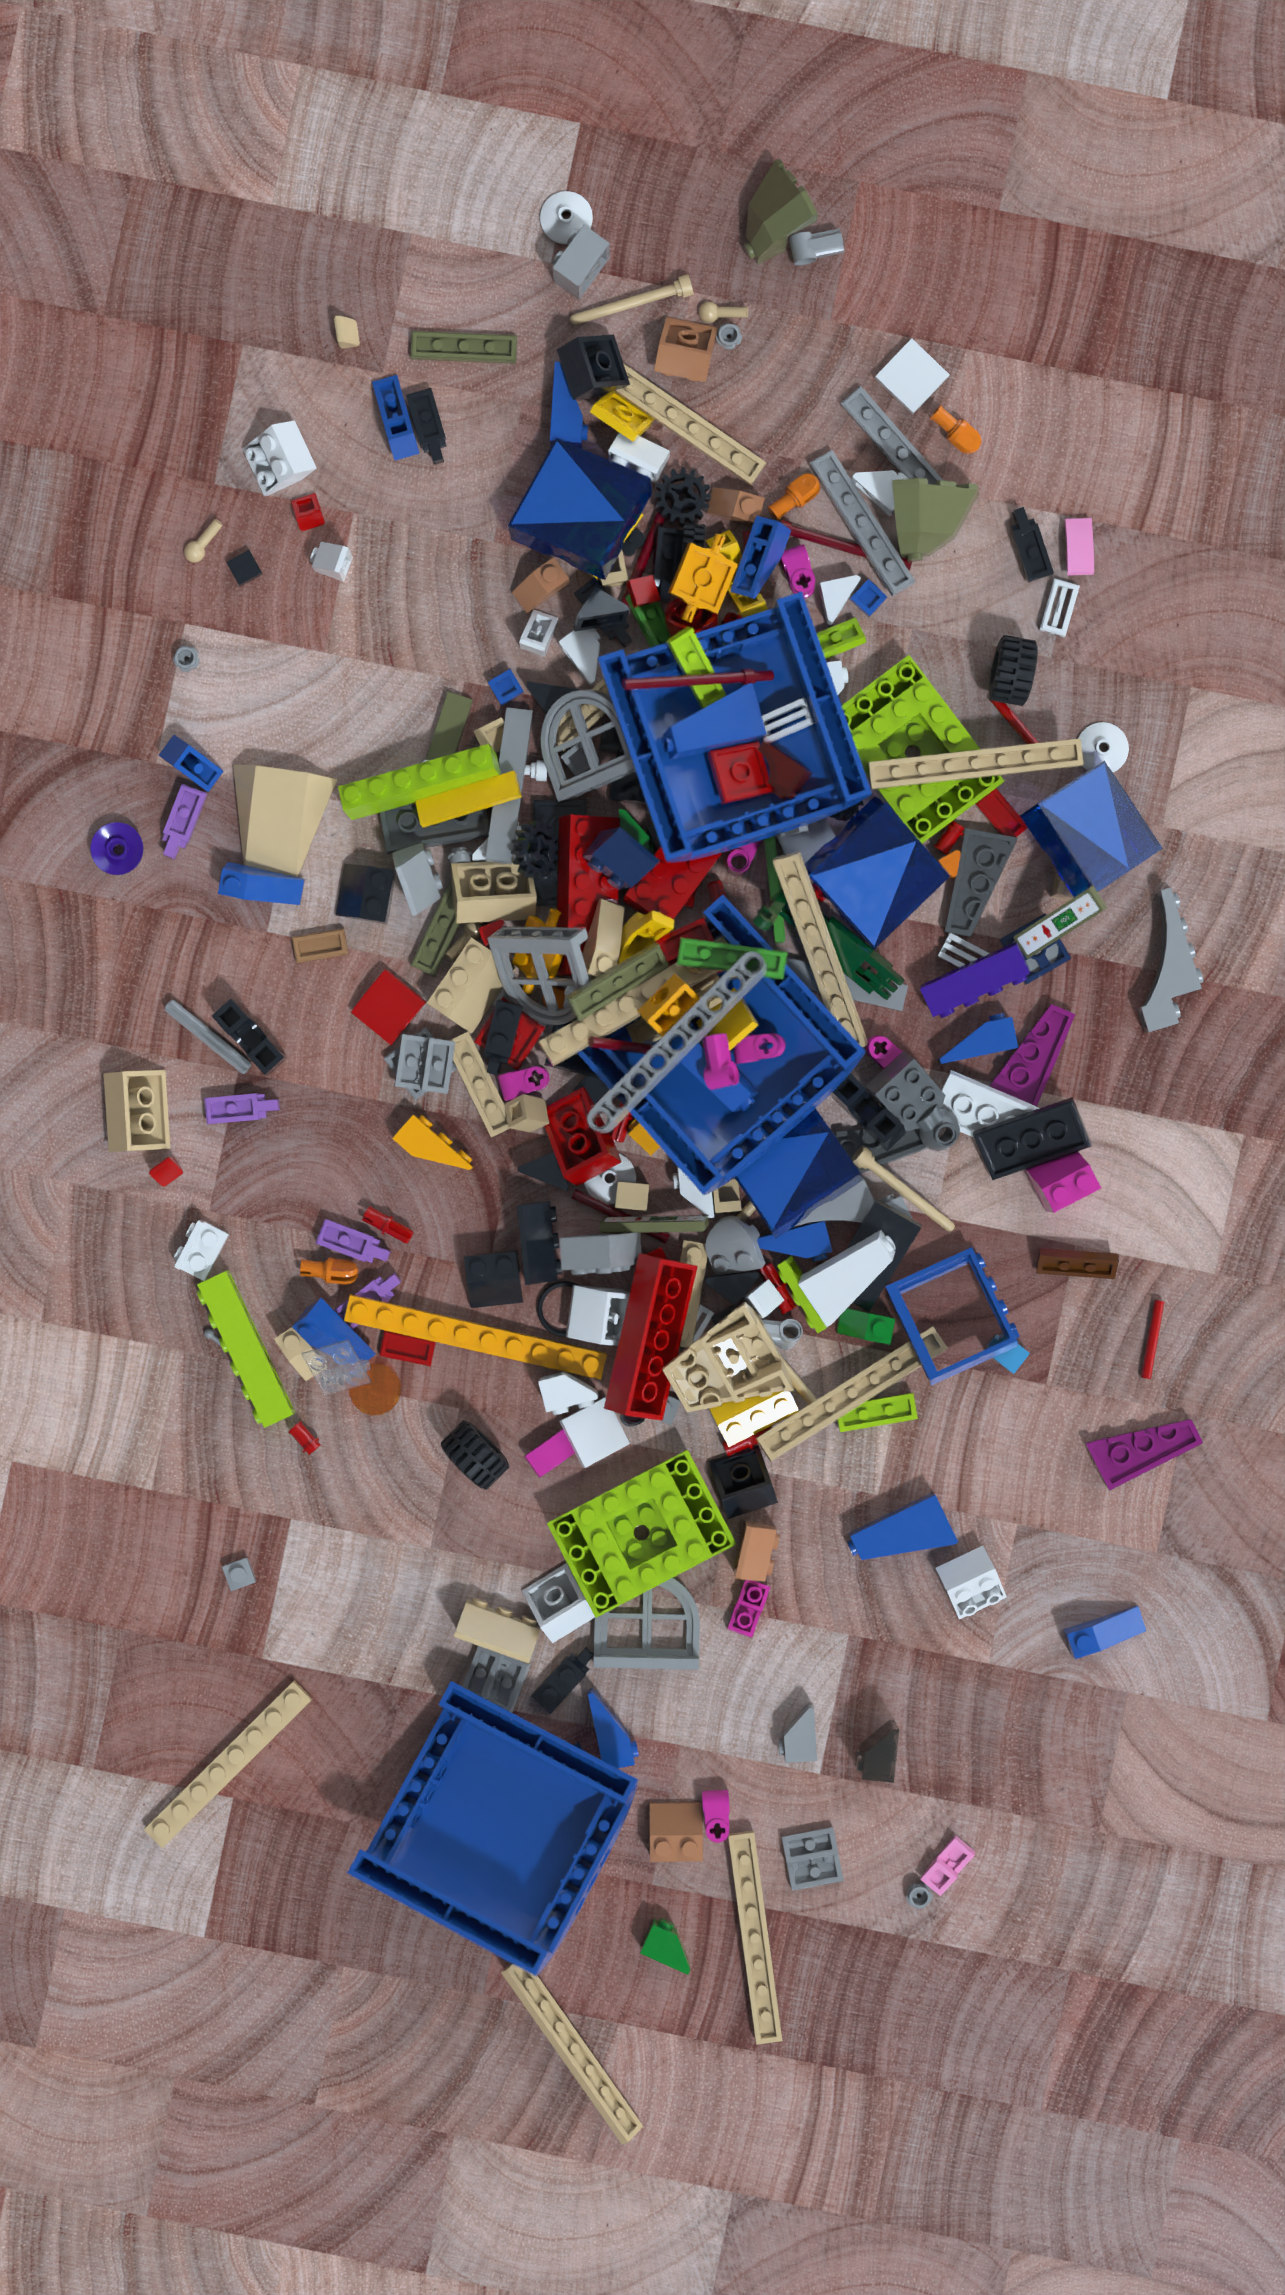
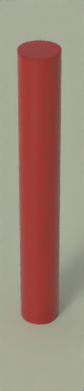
(1015, 722)
(1152, 1339)

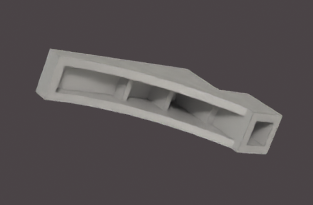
(1175, 971)
(854, 1206)

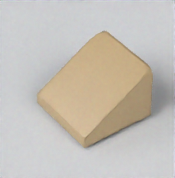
(346, 332)

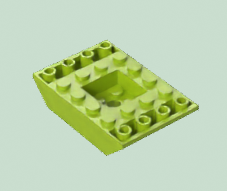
(904, 712)
(601, 1539)

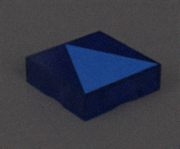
(580, 508)
(1091, 830)
(875, 872)
(798, 1175)

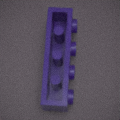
(975, 979)

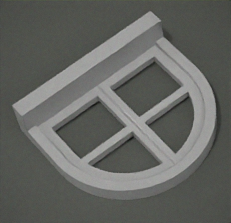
(599, 774)
(538, 942)
(646, 1656)

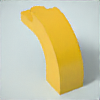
(743, 605)
(643, 931)

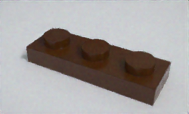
(1077, 1263)

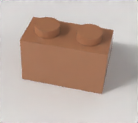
(685, 349)
(755, 1551)
(676, 1832)

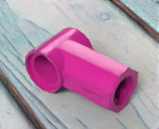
(747, 853)
(720, 1069)

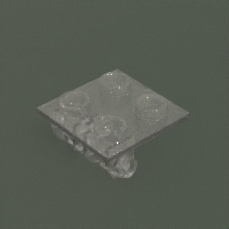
(337, 1367)

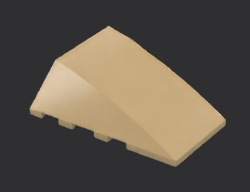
(279, 815)
(729, 1364)

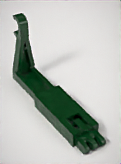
(848, 947)

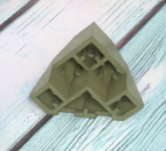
(776, 213)
(929, 514)

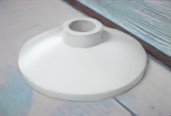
(558, 228)
(1110, 735)
(606, 1192)

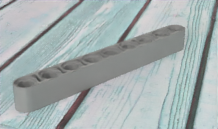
(682, 1029)

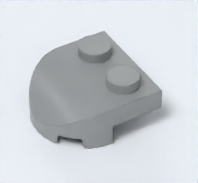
(733, 1247)

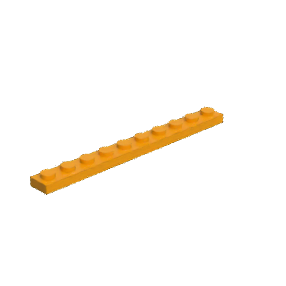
(475, 1336)

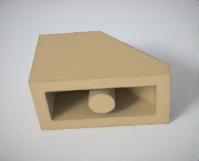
(293, 1346)

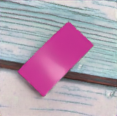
(549, 1453)
(748, 1608)

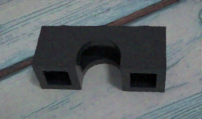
(249, 1036)
(867, 1113)

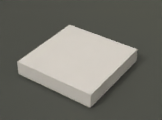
(912, 376)
(594, 1433)

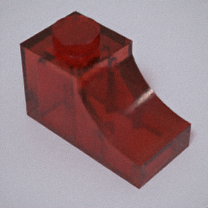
(785, 773)

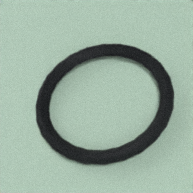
(540, 1306)

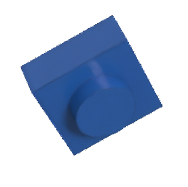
(868, 598)
(505, 687)

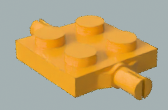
(703, 578)
(525, 961)

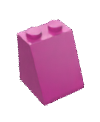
(1063, 1181)

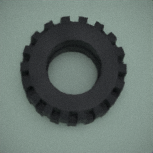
(1013, 670)
(474, 1455)

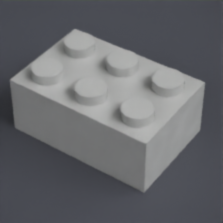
(600, 1252)

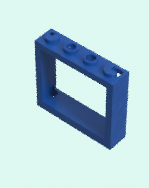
(987, 1286)

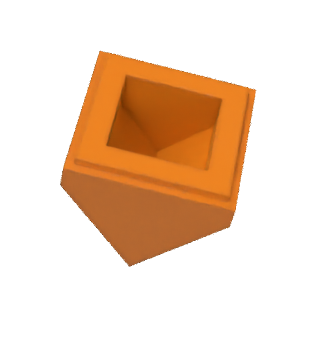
(950, 863)

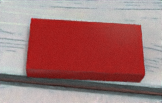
(1001, 814)
(407, 1348)

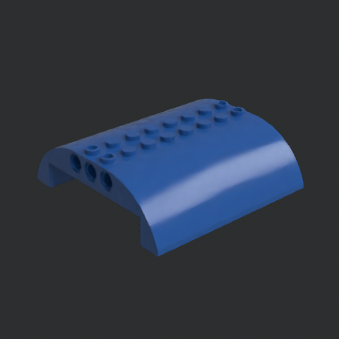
(683, 789)
(692, 1122)
(498, 1830)

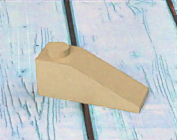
(604, 939)

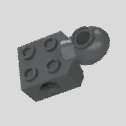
(915, 1102)

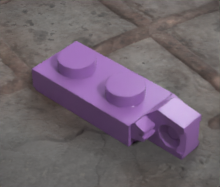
(182, 819)
(238, 1108)
(351, 1242)
(376, 1289)

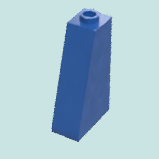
(723, 724)
(735, 1097)
(905, 1530)

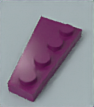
(1032, 1063)
(1136, 1452)

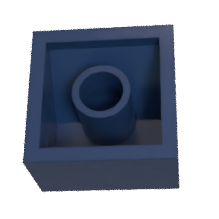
(619, 858)

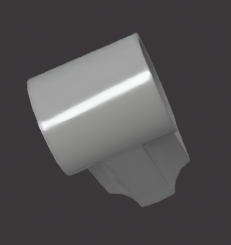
(808, 246)
(776, 1330)

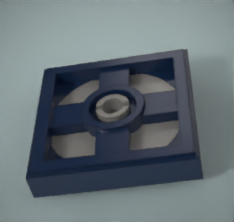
(1044, 960)

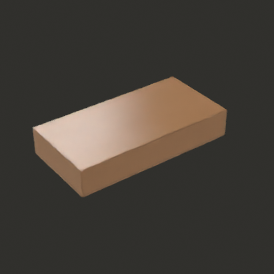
(320, 945)

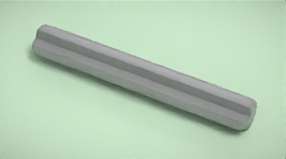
(207, 1036)

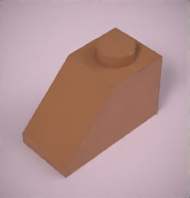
(735, 505)
(541, 585)

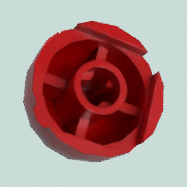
(701, 621)

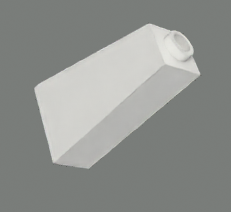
(844, 1277)

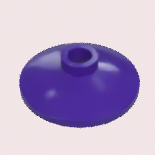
(103, 848)

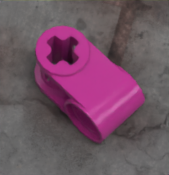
(798, 567)
(755, 1047)
(889, 1054)
(519, 1082)
(716, 1810)

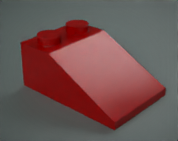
(578, 1147)

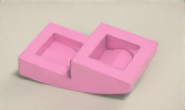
(1079, 546)
(947, 1865)

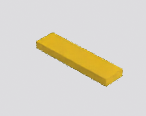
(468, 799)

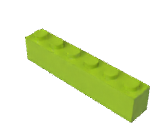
(418, 781)
(246, 1349)

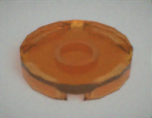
(380, 1394)

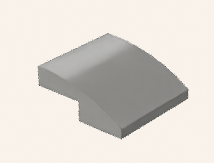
(424, 1063)
(496, 1677)
(812, 1859)

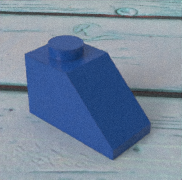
(191, 763)

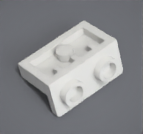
(201, 1249)

